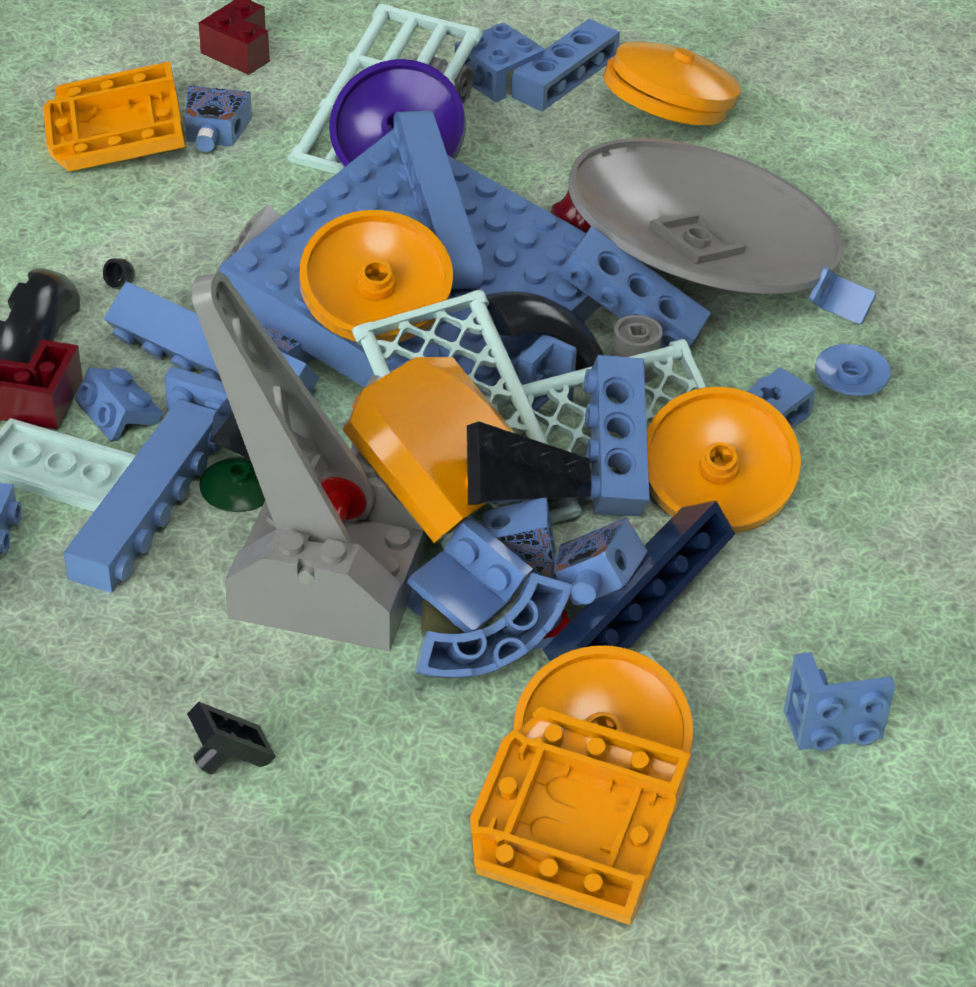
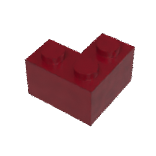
(236, 36)
(43, 388)

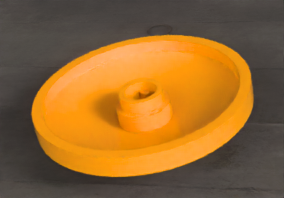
(676, 76)
(655, 106)
(373, 269)
(723, 450)
(614, 691)

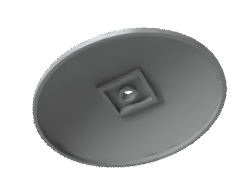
(705, 215)

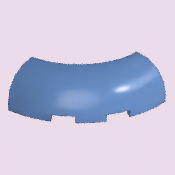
(502, 642)

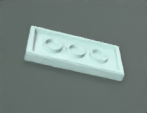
(59, 464)

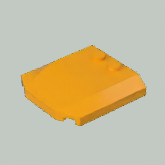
(127, 116)
(416, 437)
(577, 813)

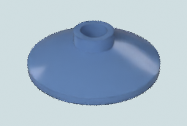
(852, 369)

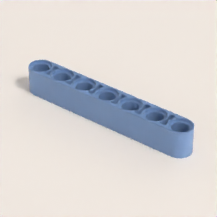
(437, 193)

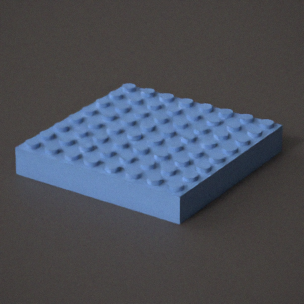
(516, 240)

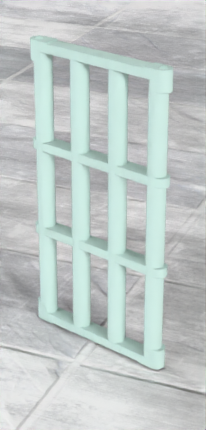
(358, 59)

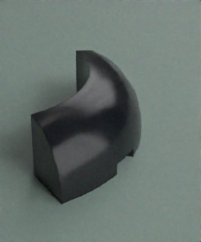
(36, 313)
(530, 313)

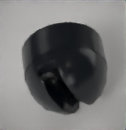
(118, 269)

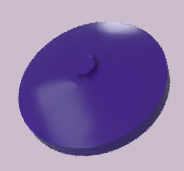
(373, 96)

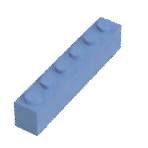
(173, 332)
(142, 498)

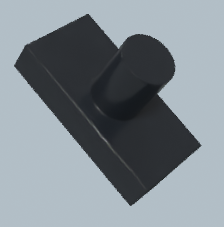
(227, 736)

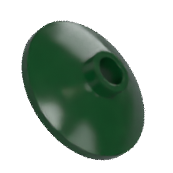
(232, 485)

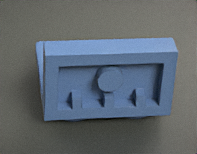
(495, 55)
(471, 577)
(834, 713)

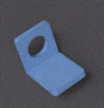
(842, 297)

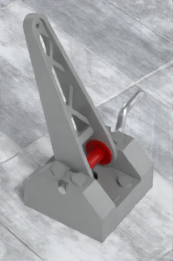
(331, 535)

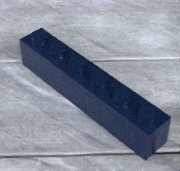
(671, 563)

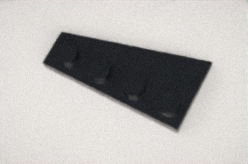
(517, 468)

